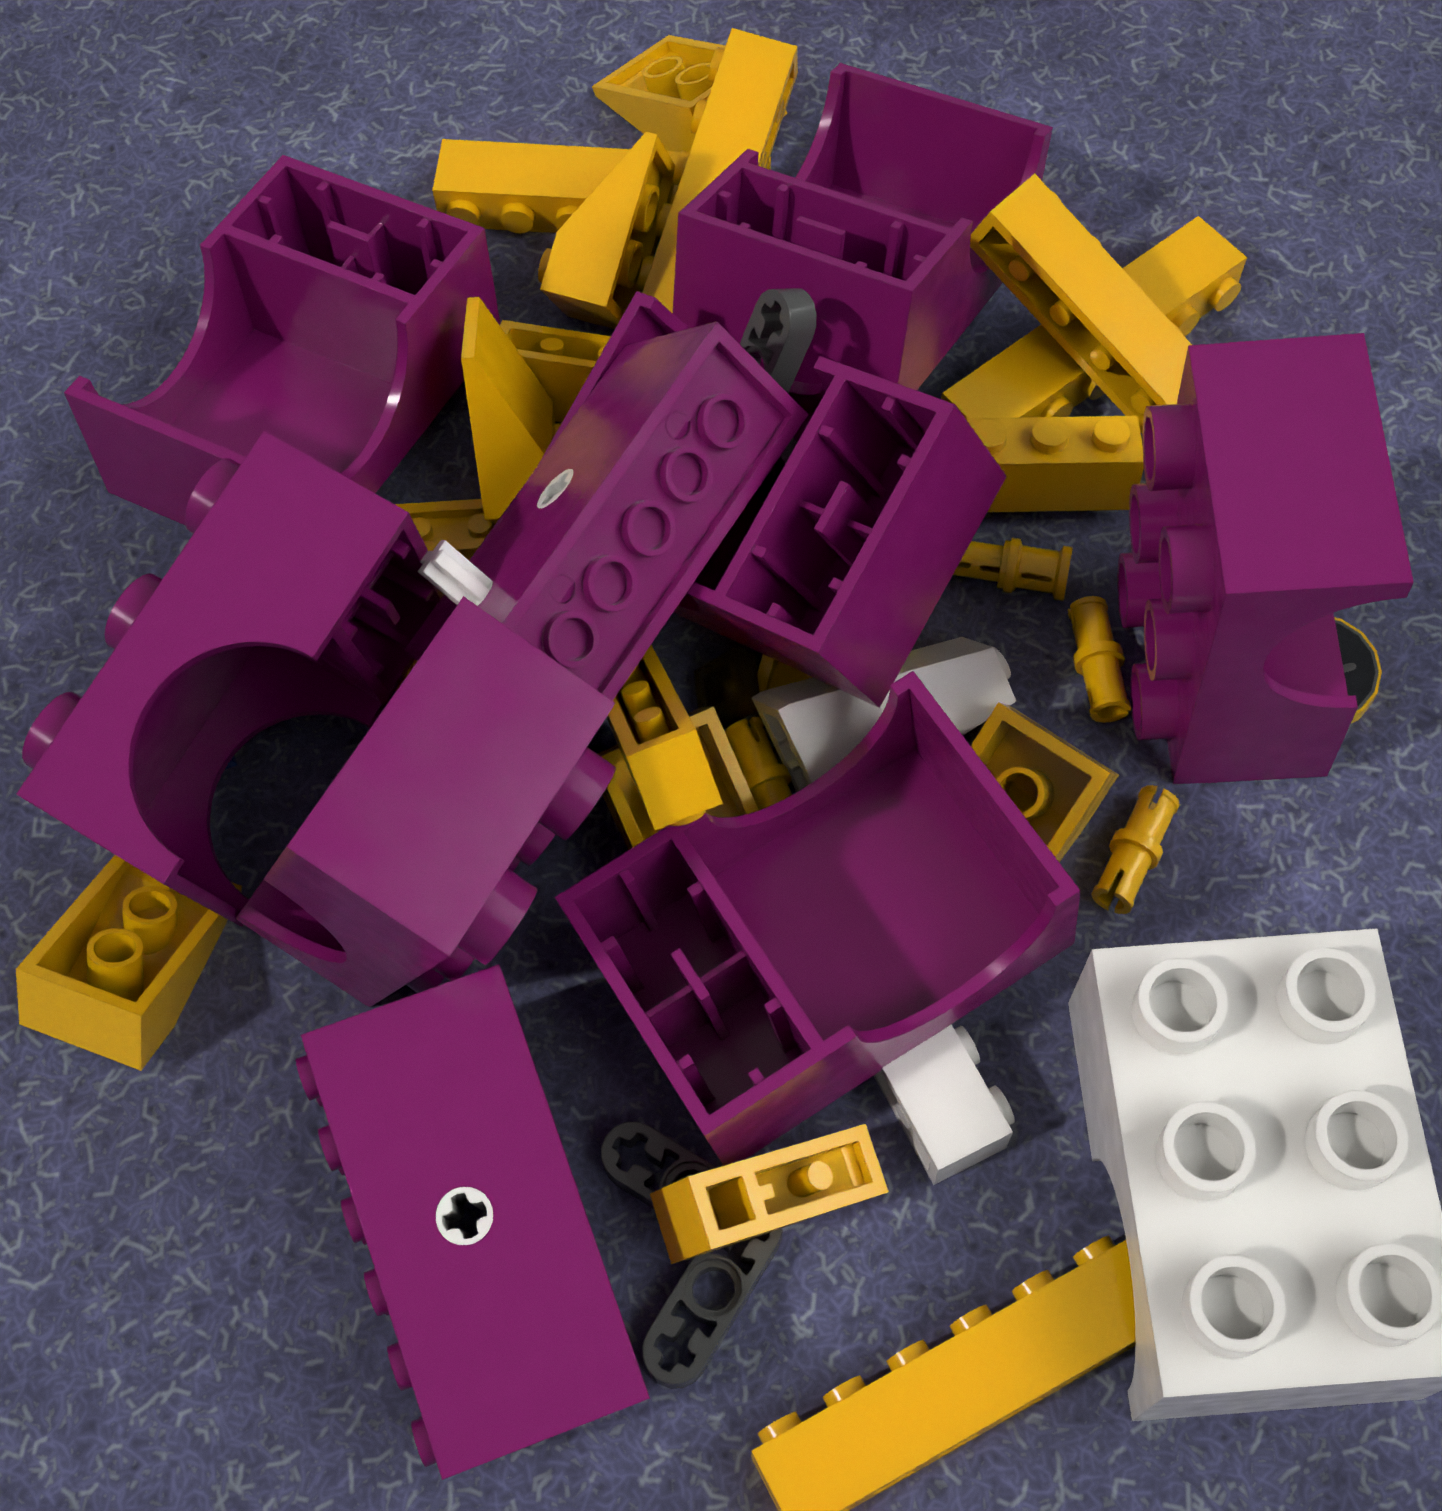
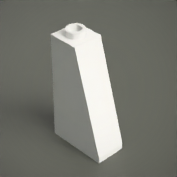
(821, 725)

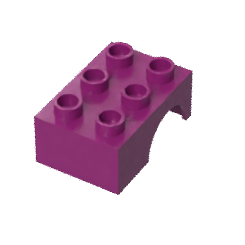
(865, 226)
(317, 321)
(853, 531)
(1251, 531)
(269, 614)
(434, 810)
(827, 930)

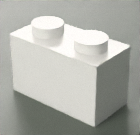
(946, 1104)

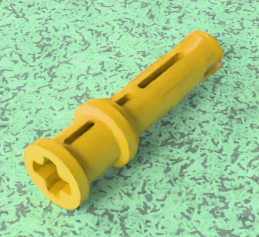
(1018, 566)

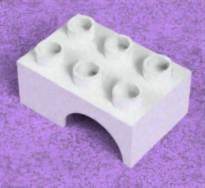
(1263, 1172)

